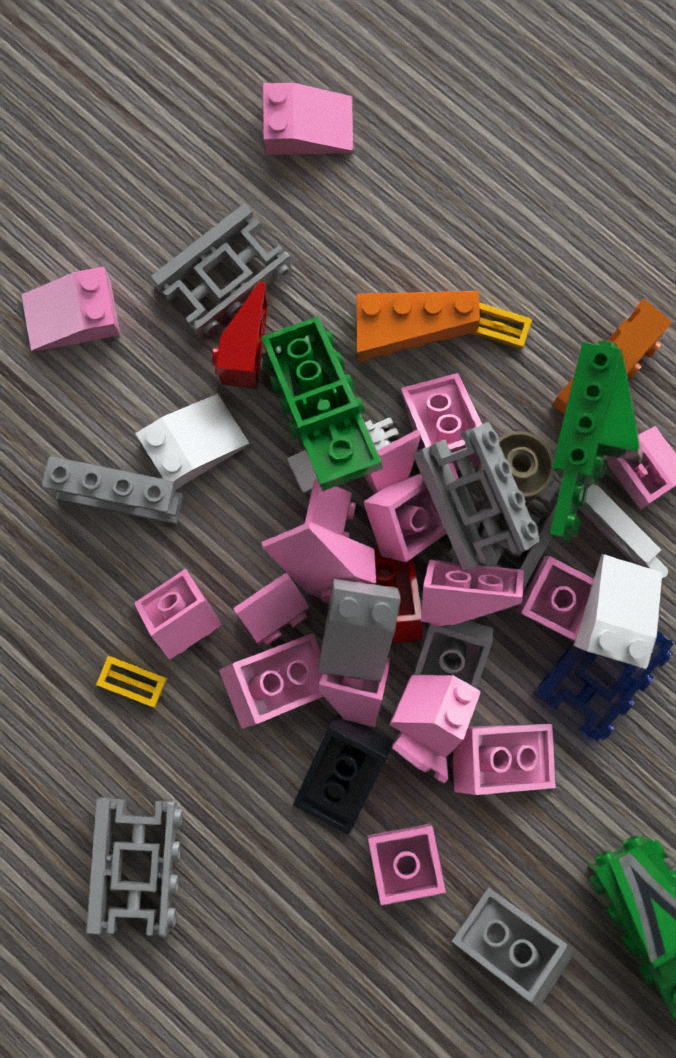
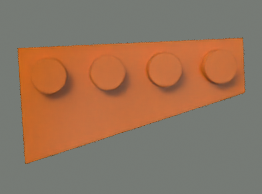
(412, 319)
(636, 338)

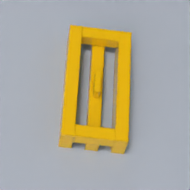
(507, 316)
(157, 691)

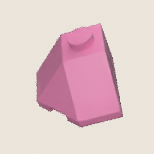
(421, 756)

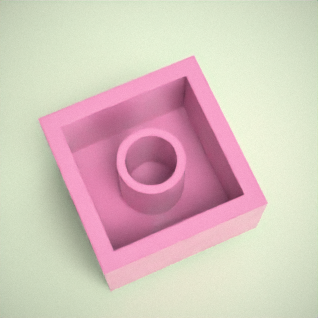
(556, 597)
(406, 864)

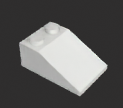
(192, 440)
(621, 612)

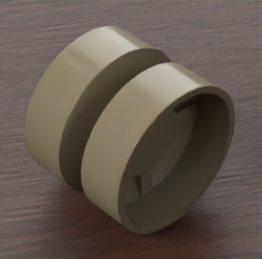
(529, 461)

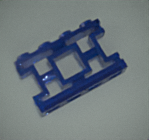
(624, 686)

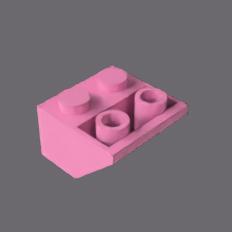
(654, 475)

